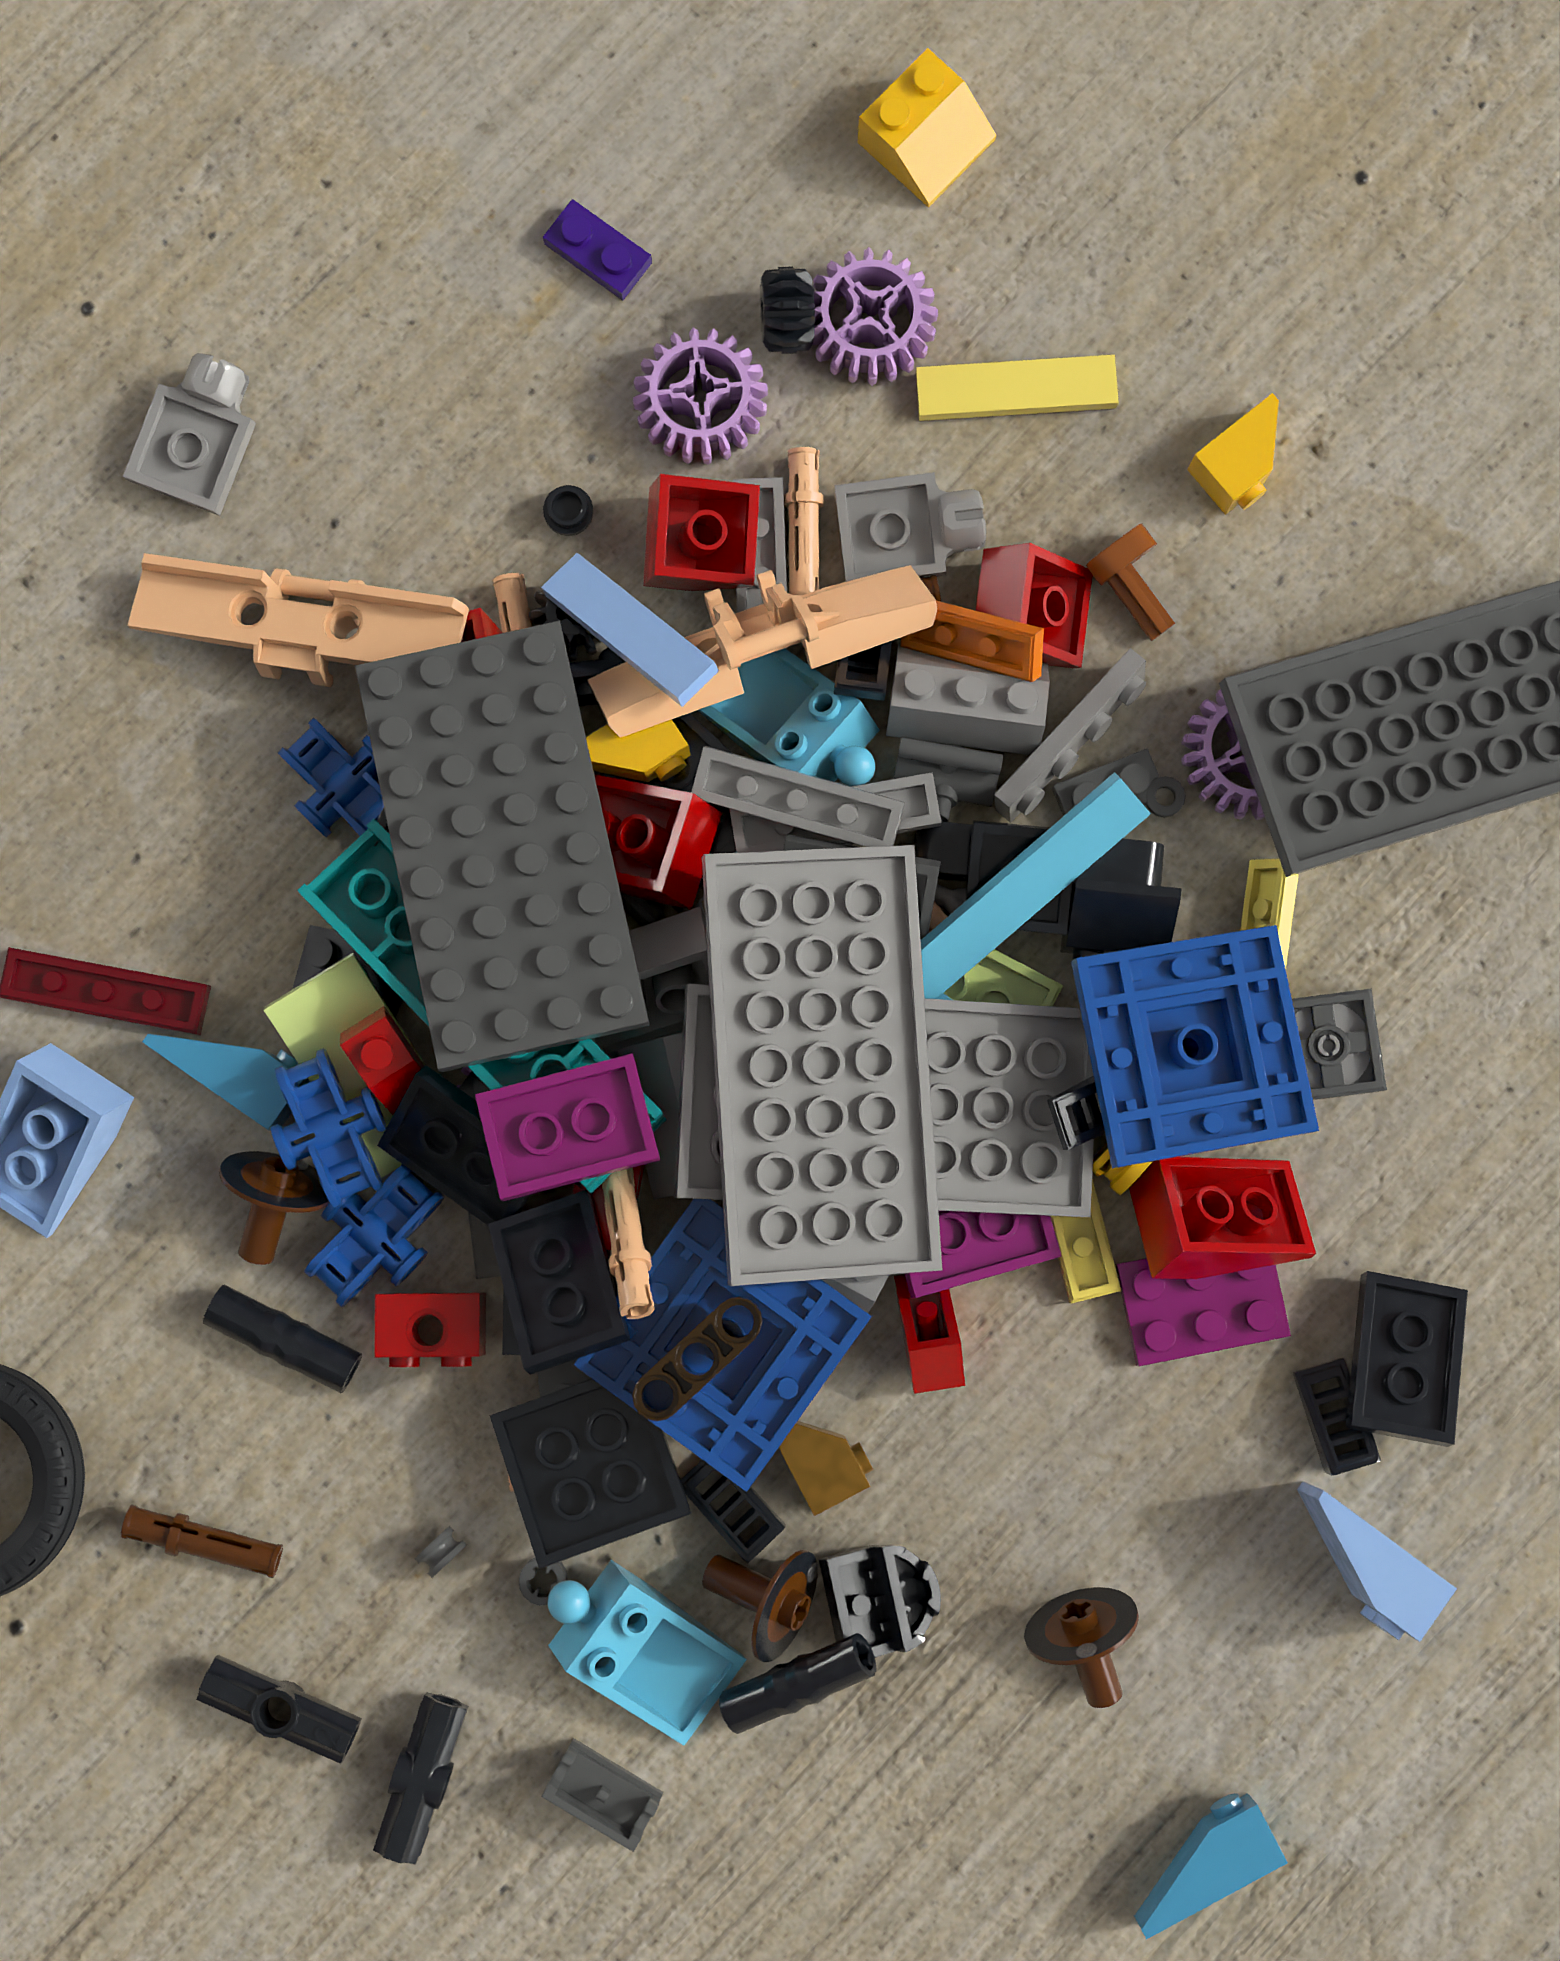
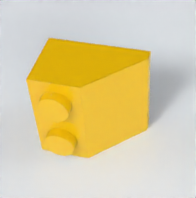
(925, 128)

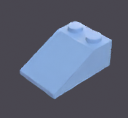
(53, 1134)
(1394, 1586)

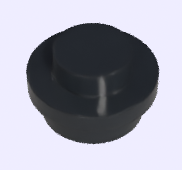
(568, 510)

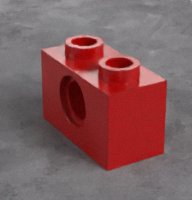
(398, 1323)

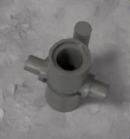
(957, 772)

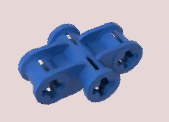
(343, 783)
(320, 1110)
(361, 1248)

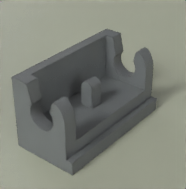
(603, 1794)

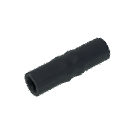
(282, 1338)
(797, 1683)

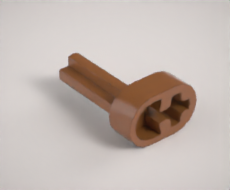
(1116, 568)

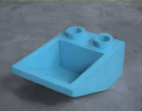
(797, 721)
(641, 1650)

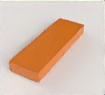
(981, 641)

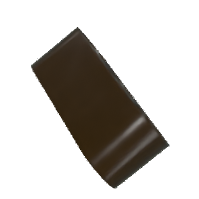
(679, 1377)

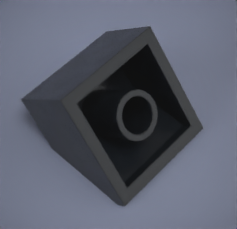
(1118, 917)

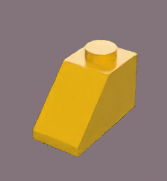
(1239, 458)
(639, 755)

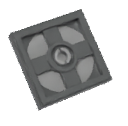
(1340, 1043)

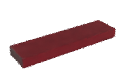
(104, 991)

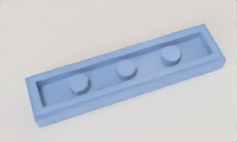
(630, 629)

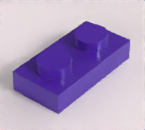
(597, 249)

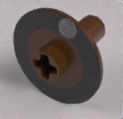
(272, 1193)
(778, 1602)
(1082, 1632)

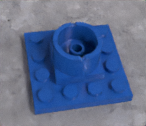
(1235, 1018)
(767, 1387)

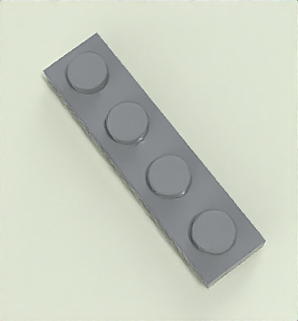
(1059, 750)
(797, 799)
(920, 812)

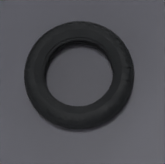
(56, 1473)

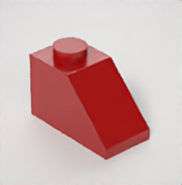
(381, 1056)
(930, 1339)

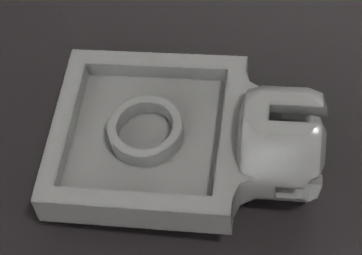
(194, 436)
(906, 524)

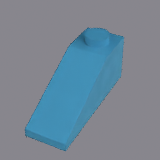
(234, 1073)
(1216, 1860)

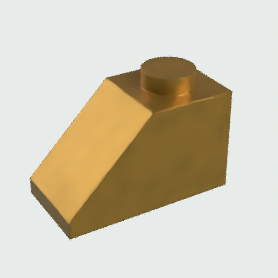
(825, 1465)

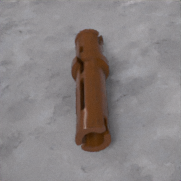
(183, 1536)

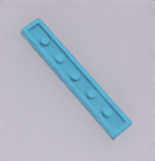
(1028, 883)

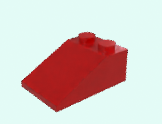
(657, 839)
(1219, 1216)

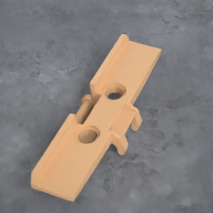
(207, 603)
(826, 621)

